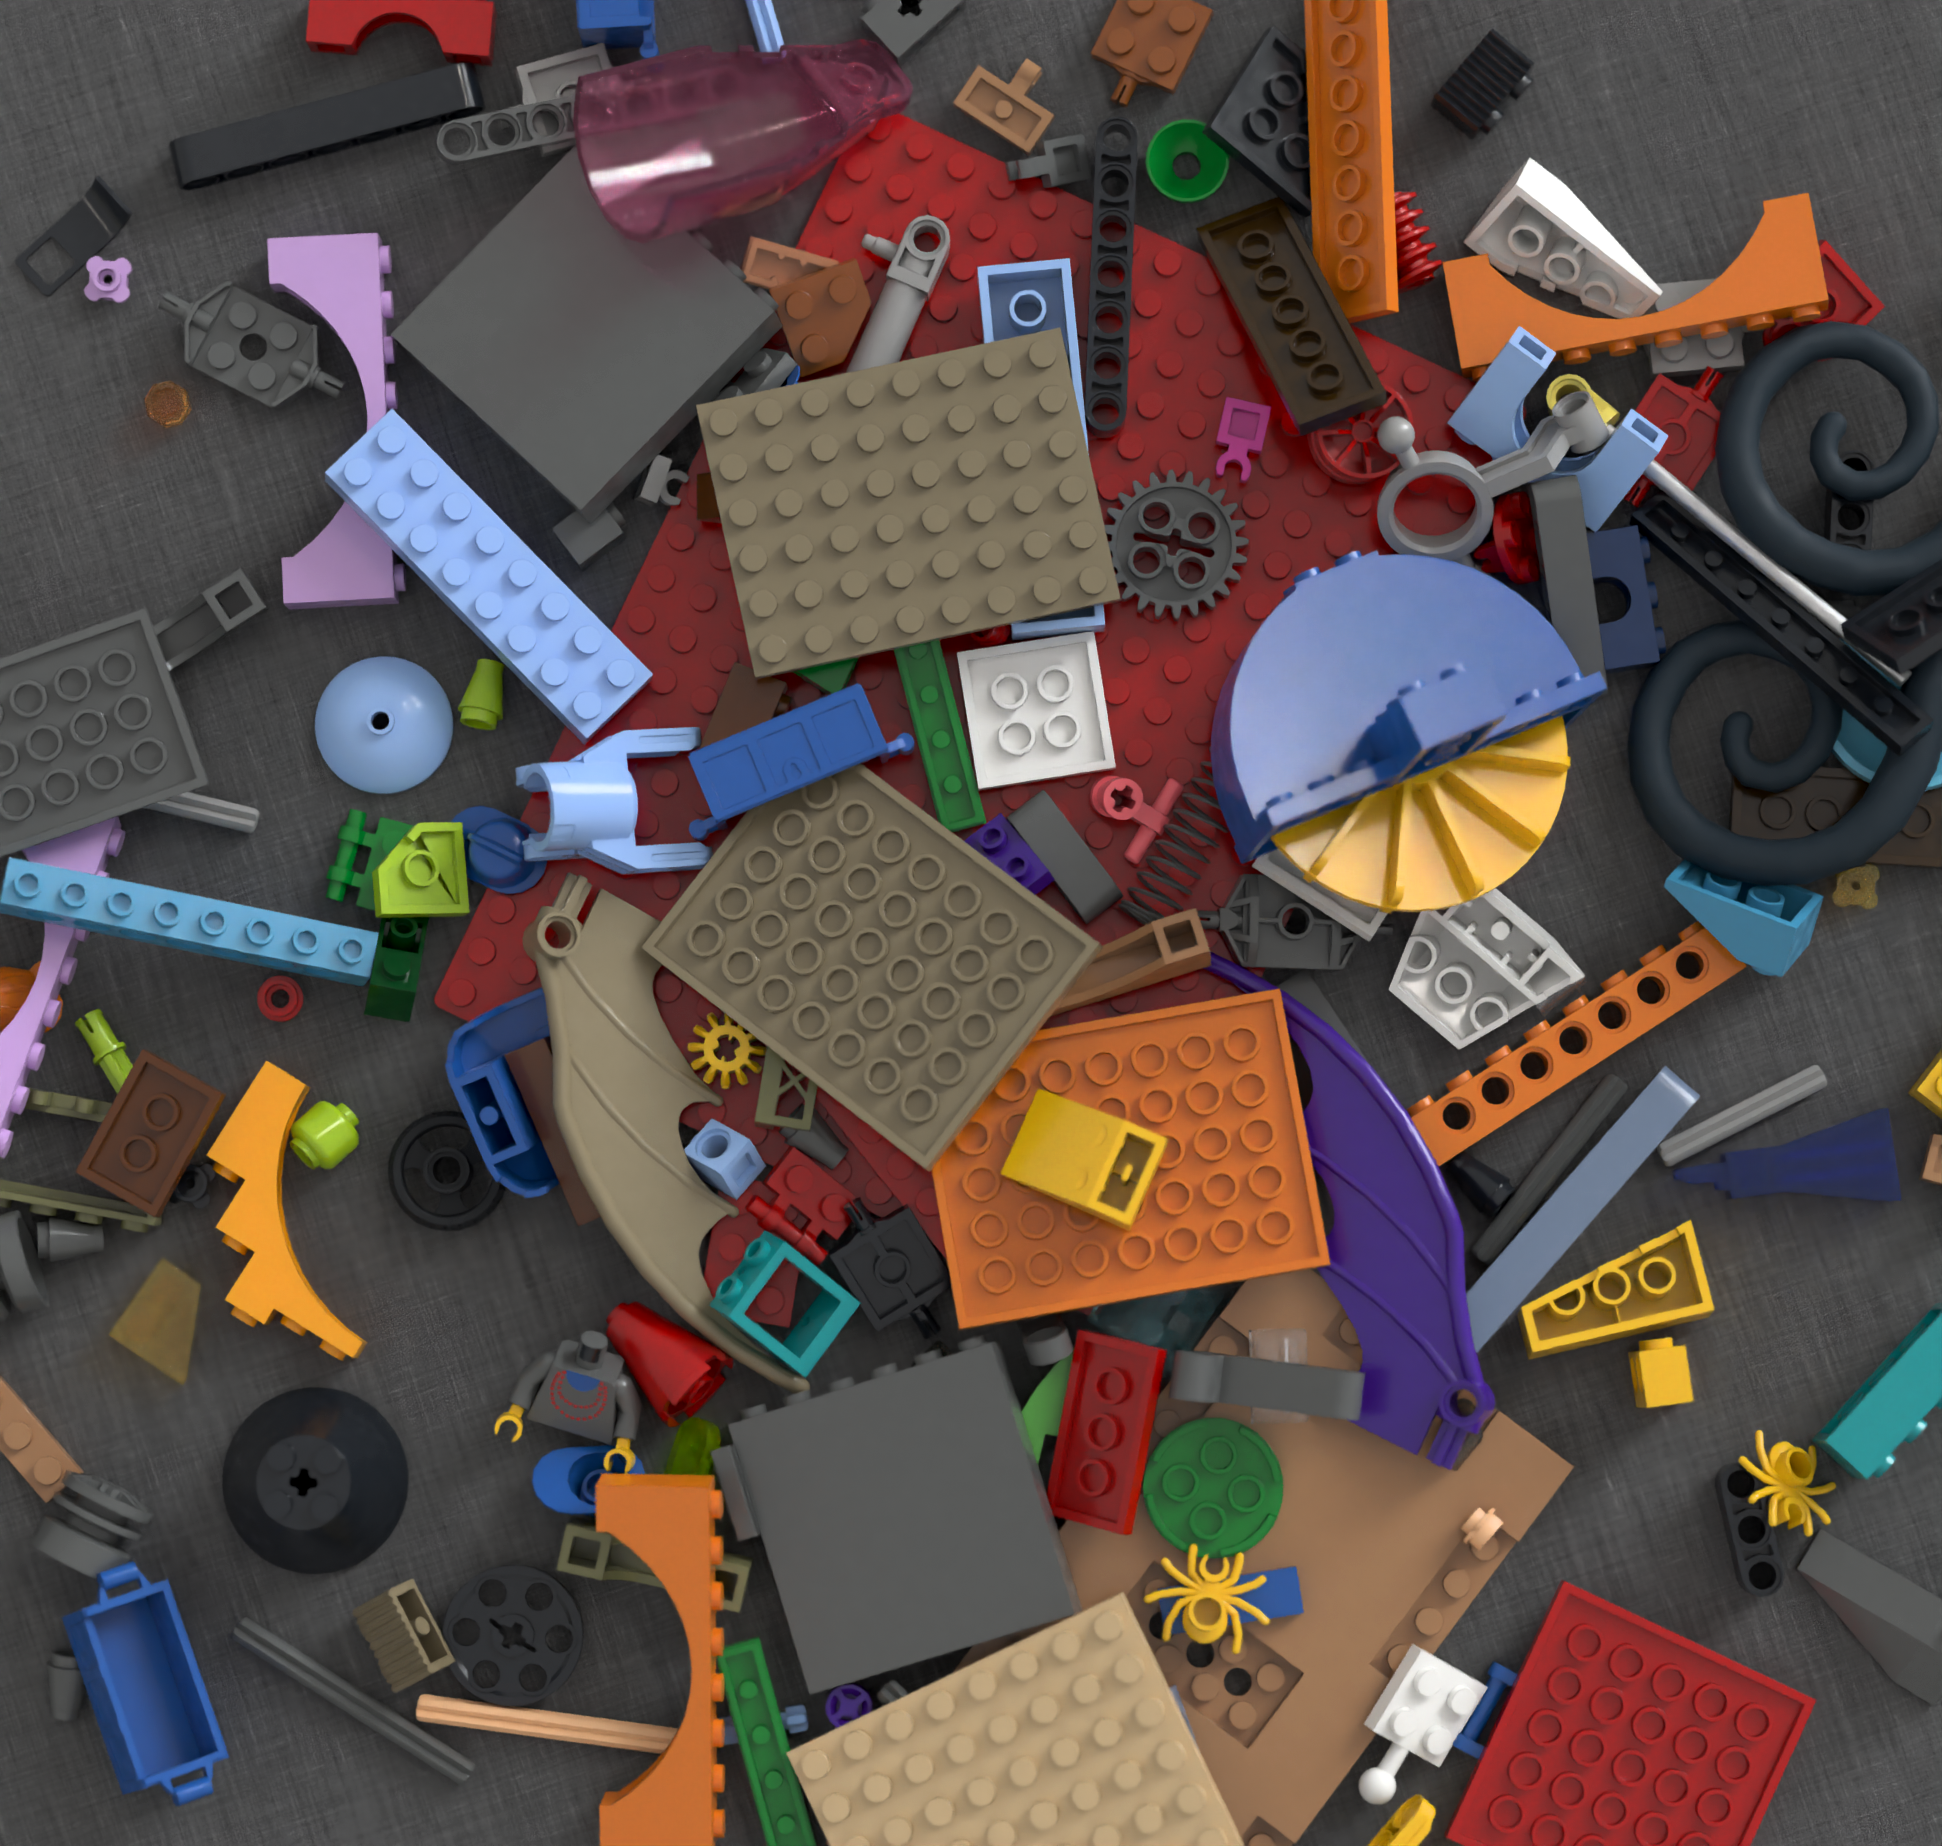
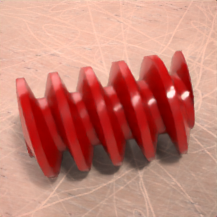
(1412, 262)

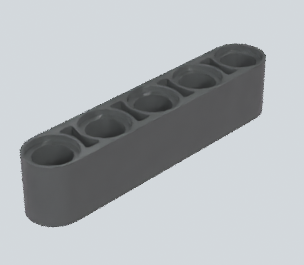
(1567, 569)

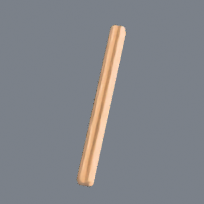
(544, 1724)

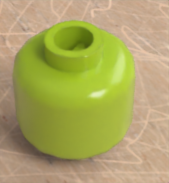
(324, 1135)

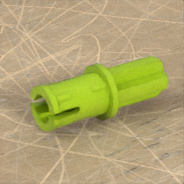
(106, 1048)

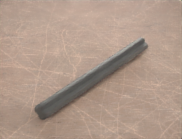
(353, 1701)

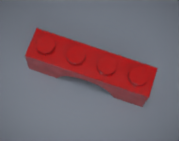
(460, 26)

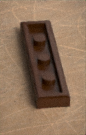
(533, 1074)

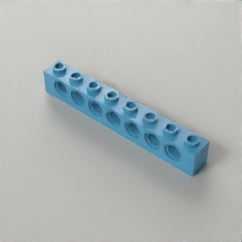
(187, 922)

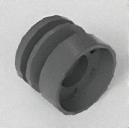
(92, 1526)

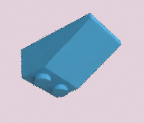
(1752, 921)

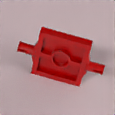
(1690, 425)

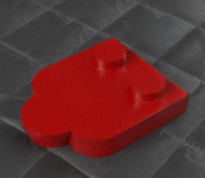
(1847, 294)

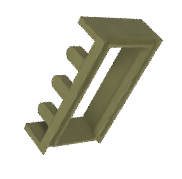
(87, 1207)

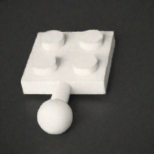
(1420, 1714)

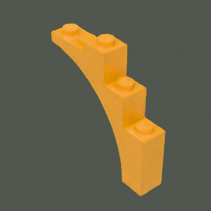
(272, 1281)

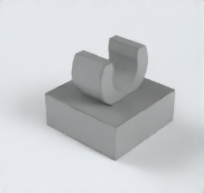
(654, 482)

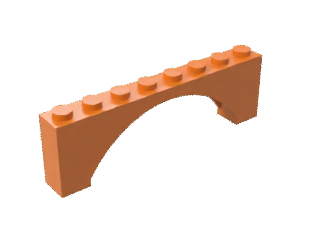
(1769, 281)
(673, 1531)

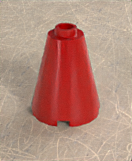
(666, 1360)

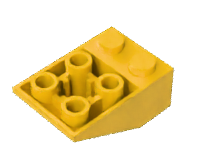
(1085, 1158)

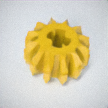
(712, 1045)

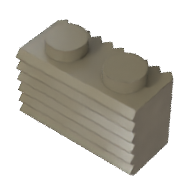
(403, 1635)

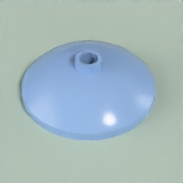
(402, 752)

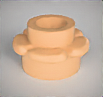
(1481, 1527)

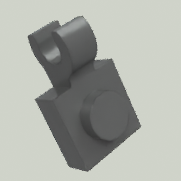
(1057, 161)

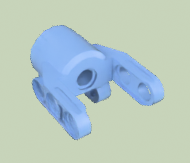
(598, 805)

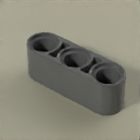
(1066, 856)

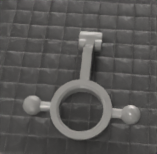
(1573, 425)

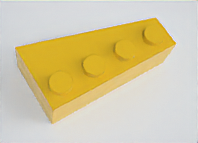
(1628, 1296)

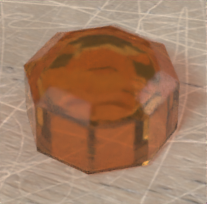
(167, 404)

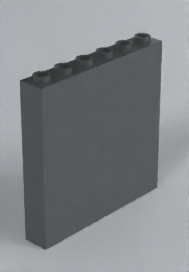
(585, 340)
(904, 1515)

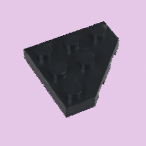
(1266, 119)

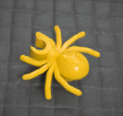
(1788, 1473)
(1208, 1600)

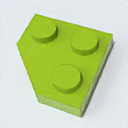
(424, 874)

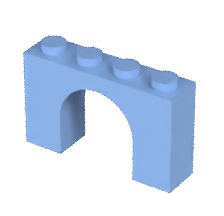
(1494, 421)

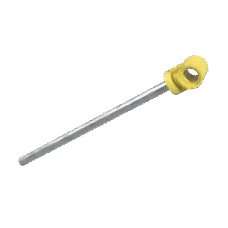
(1720, 526)

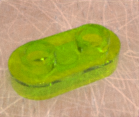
(693, 1448)

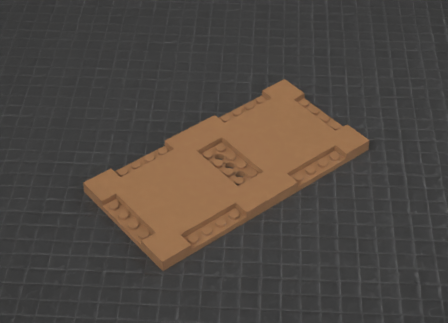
(1372, 1558)

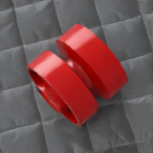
(1351, 447)

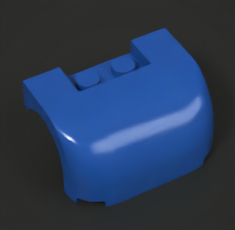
(491, 1095)

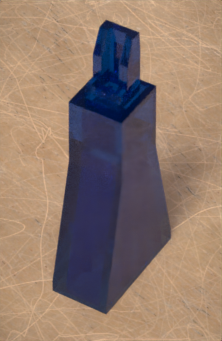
(1837, 1162)

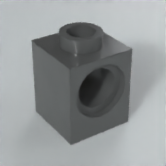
(591, 541)

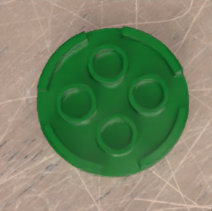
(1213, 1487)

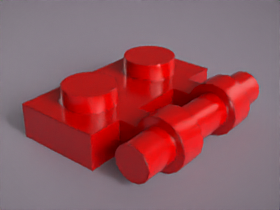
(810, 1193)

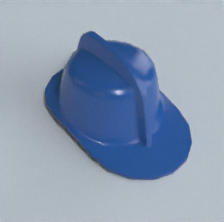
(496, 850)
(568, 1477)

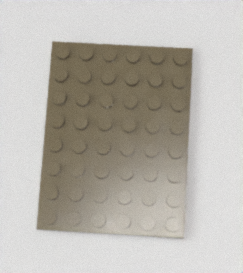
(908, 503)
(874, 954)

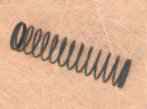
(1149, 915)

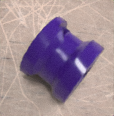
(844, 1709)

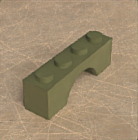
(607, 1558)

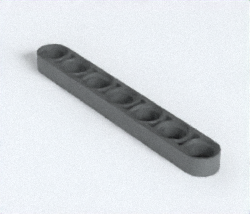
(521, 122)

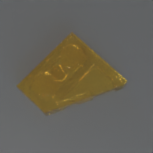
(161, 1320)

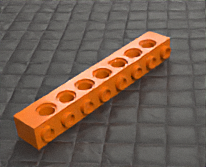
(1599, 1042)

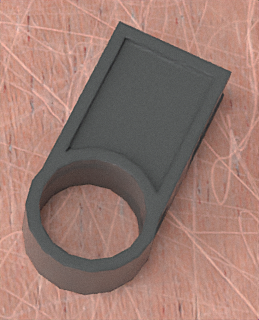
(1045, 1339)

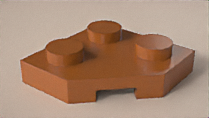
(822, 314)

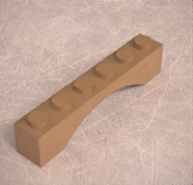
(1141, 959)

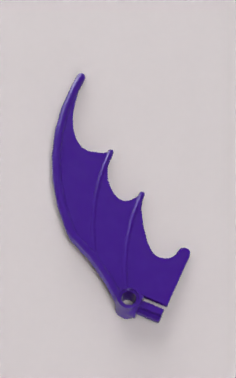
(1391, 1242)

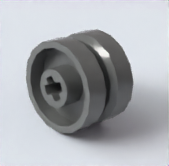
(20, 1269)

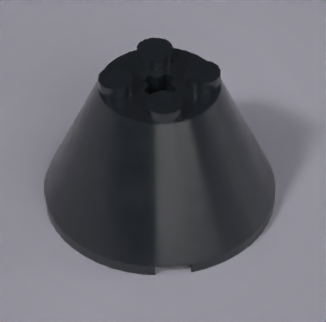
(357, 1473)

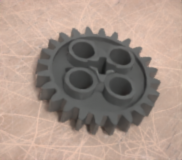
(1182, 504)

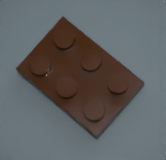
(150, 1133)

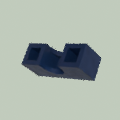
(1619, 560)

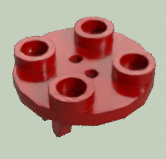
(1512, 540)

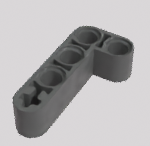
(1266, 1384)

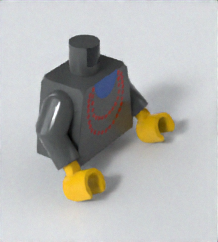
(580, 1393)

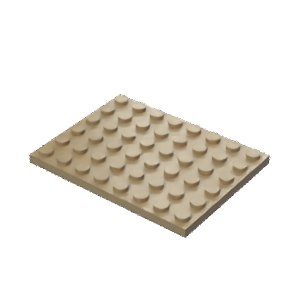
(1024, 1748)

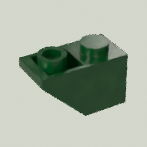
(396, 968)

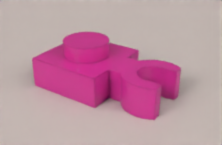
(1241, 430)

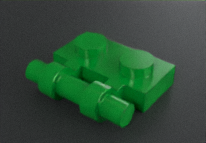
(352, 835)

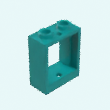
(816, 1327)

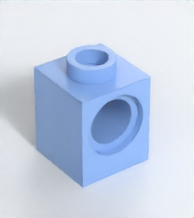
(724, 1158)

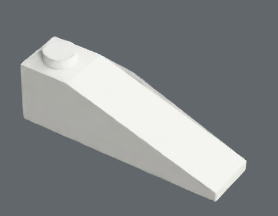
(1553, 238)

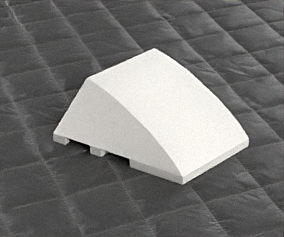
(1479, 967)

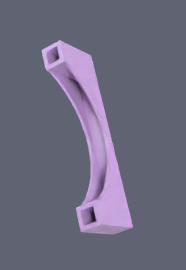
(345, 287)
(20, 1041)

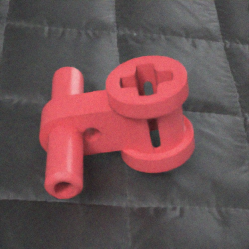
(1132, 807)

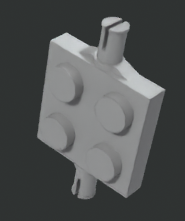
(556, 79)
(1693, 353)

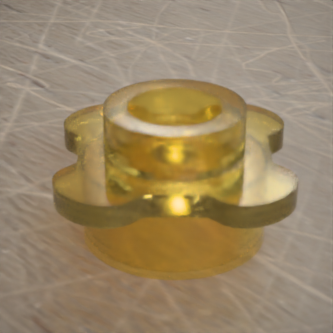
(1865, 896)

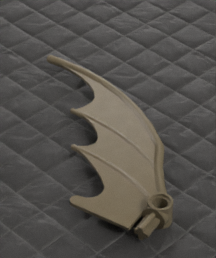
(621, 1102)

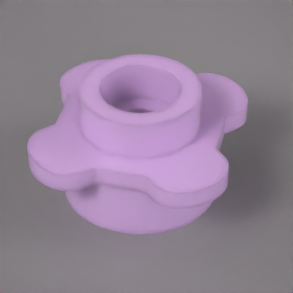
(117, 289)

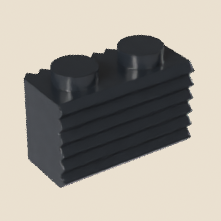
(1483, 85)

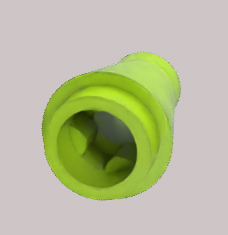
(483, 698)

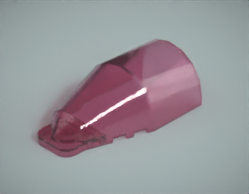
(724, 132)

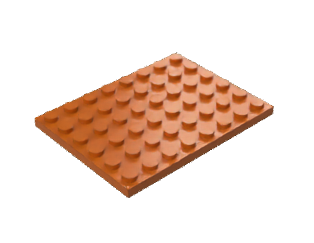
(1222, 1207)

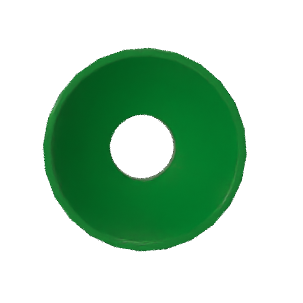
(1179, 139)

